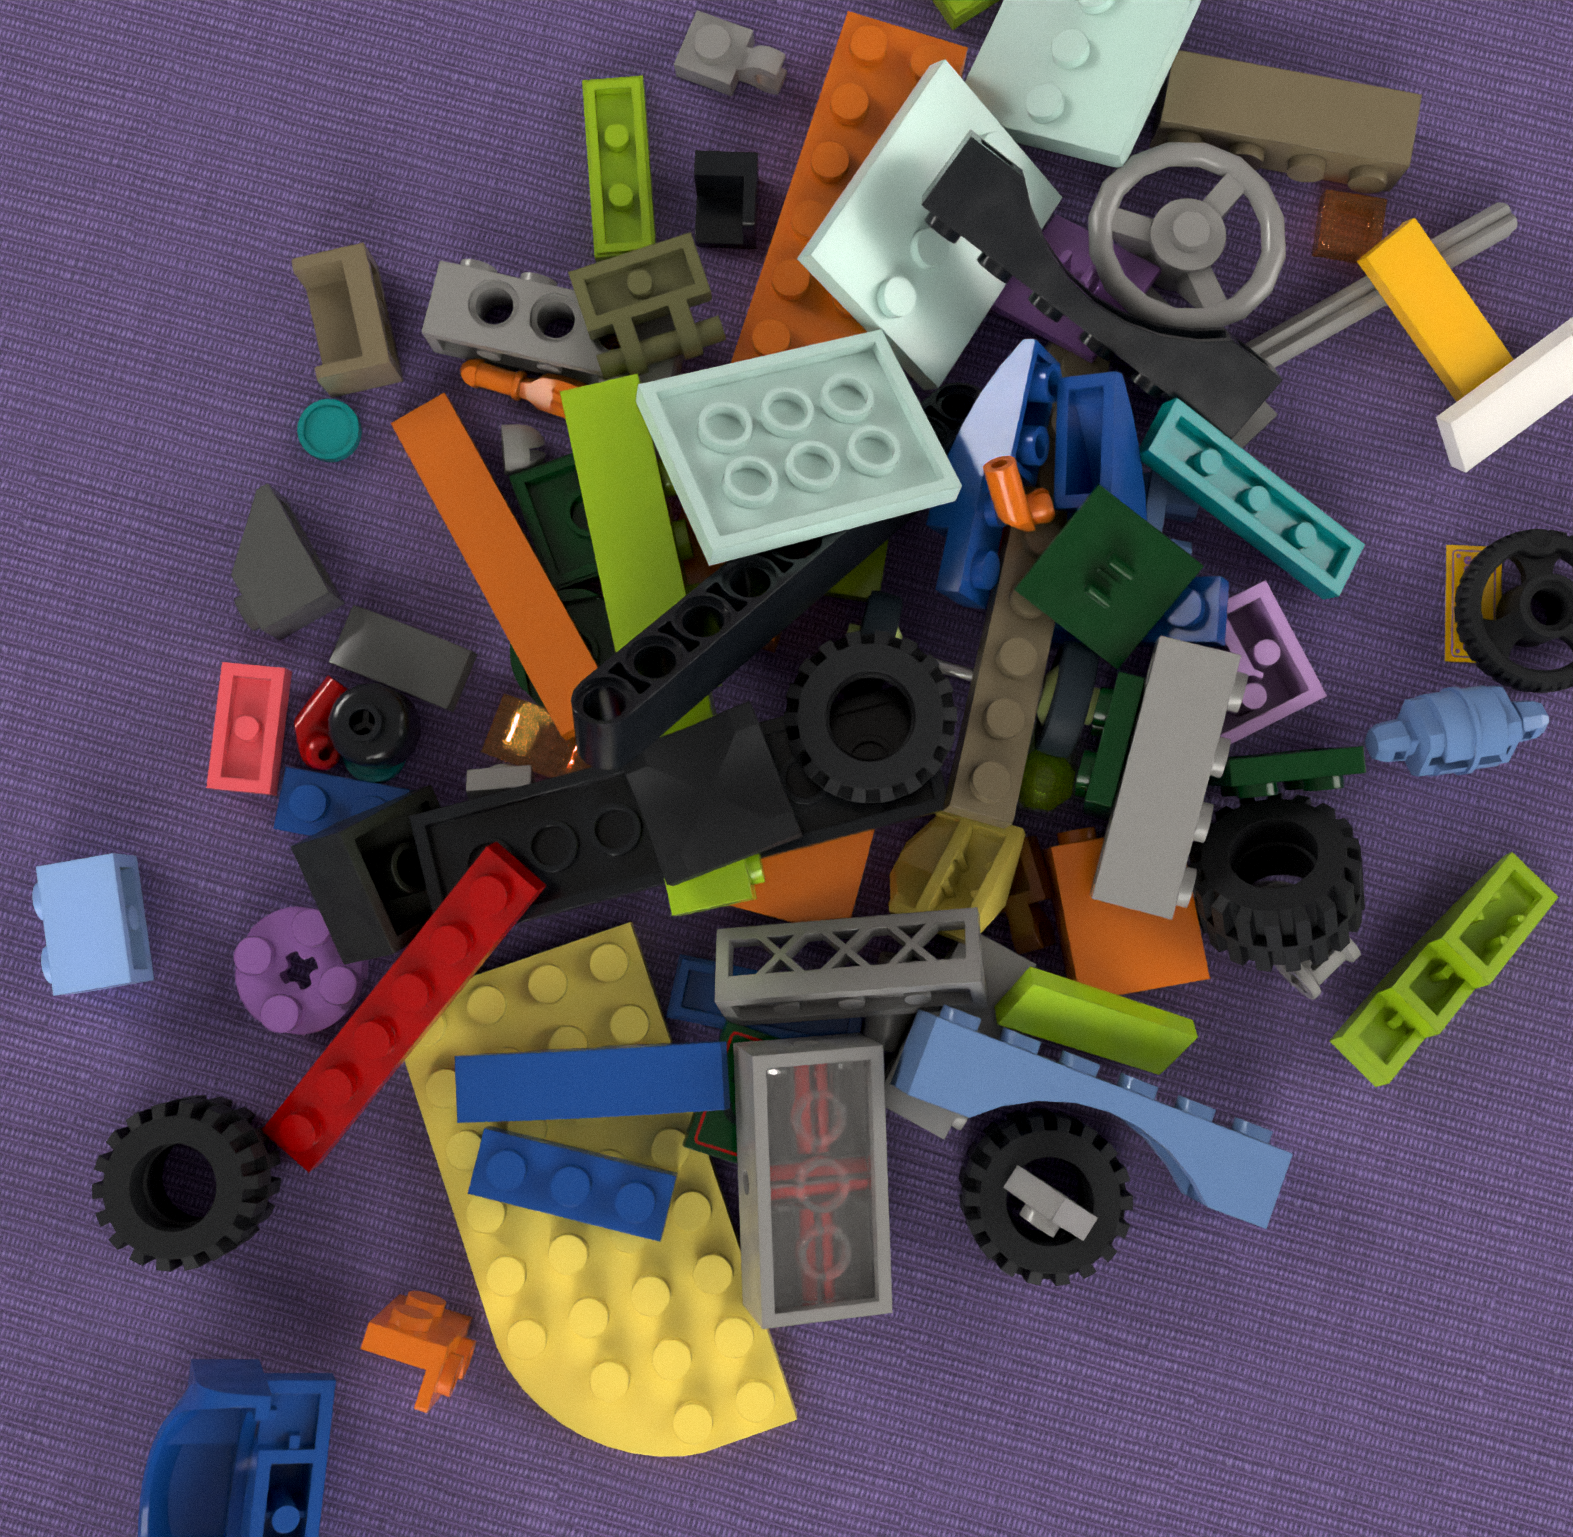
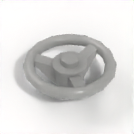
(1185, 237)

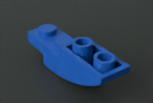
(1004, 421)

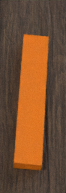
(498, 555)

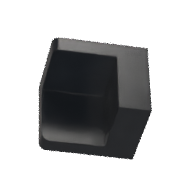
(726, 199)

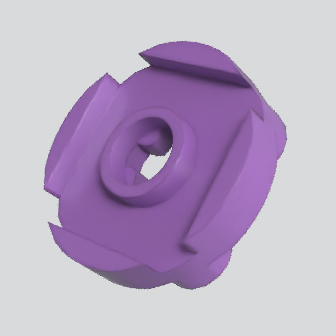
(264, 982)

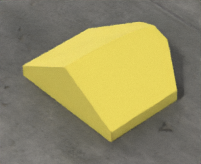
(956, 867)

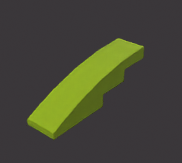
(1444, 969)

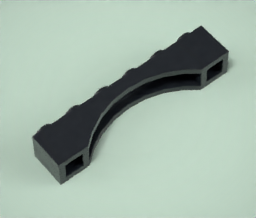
(989, 205)

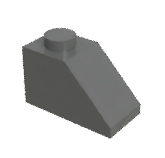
(279, 570)

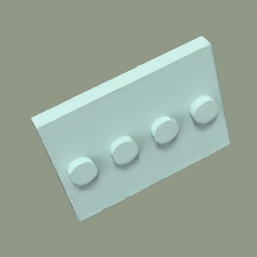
(1079, 71)
(884, 256)
(796, 445)

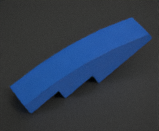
(592, 1082)

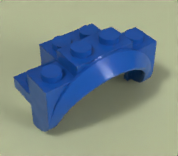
(225, 1474)

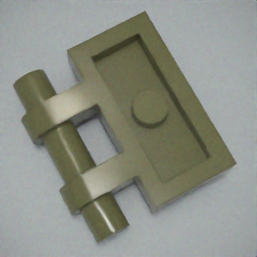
(642, 288)

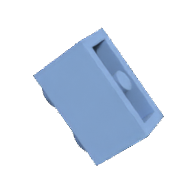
(92, 924)

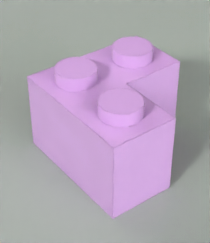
(1276, 665)

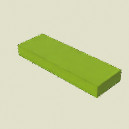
(618, 165)
(1094, 1021)

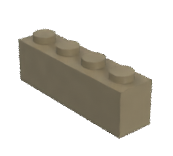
(1289, 120)

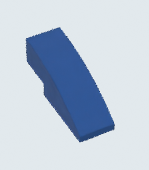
(1096, 443)

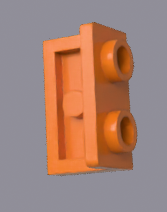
(423, 1335)

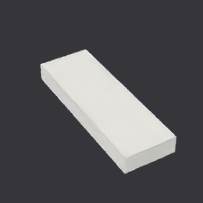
(1509, 400)

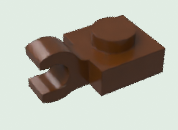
(1030, 885)

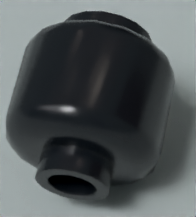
(391, 737)

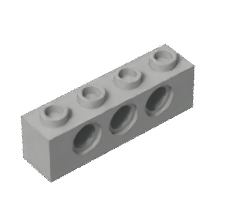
(470, 290)

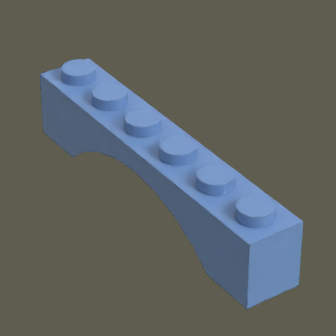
(975, 1073)

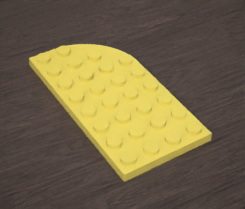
(595, 1323)

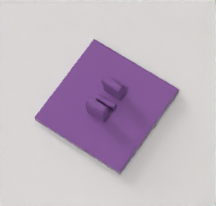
(1072, 248)

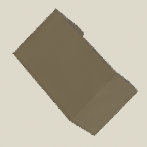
(349, 320)

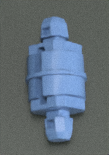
(1456, 730)

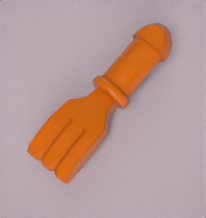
(540, 391)

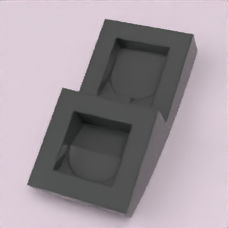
(403, 658)

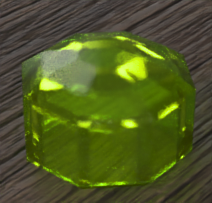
(1045, 782)

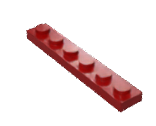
(404, 1005)

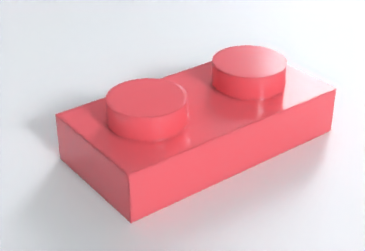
(249, 728)

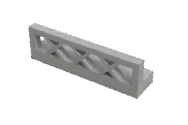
(853, 990)

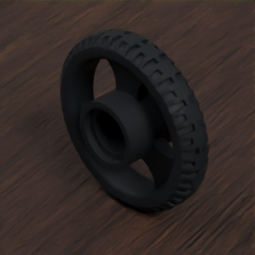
(1492, 640)

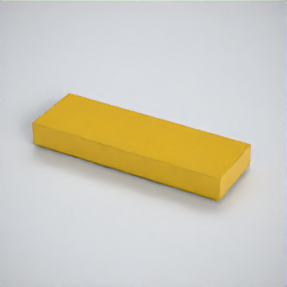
(1435, 309)

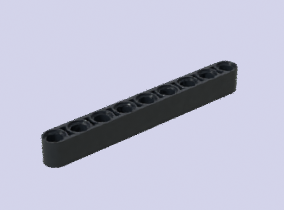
(726, 623)

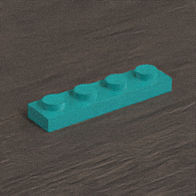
(1250, 499)

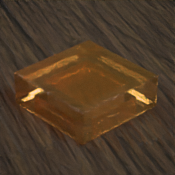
(1348, 225)

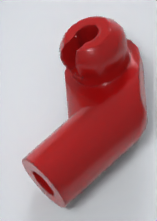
(312, 726)

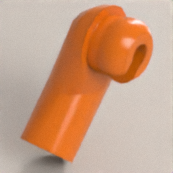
(1009, 498)

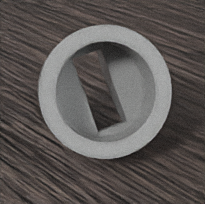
(516, 442)

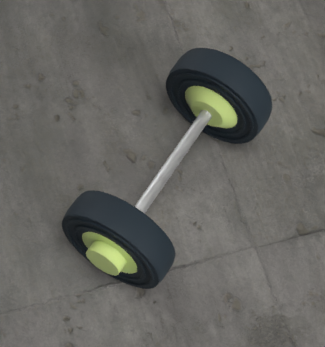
(1066, 691)

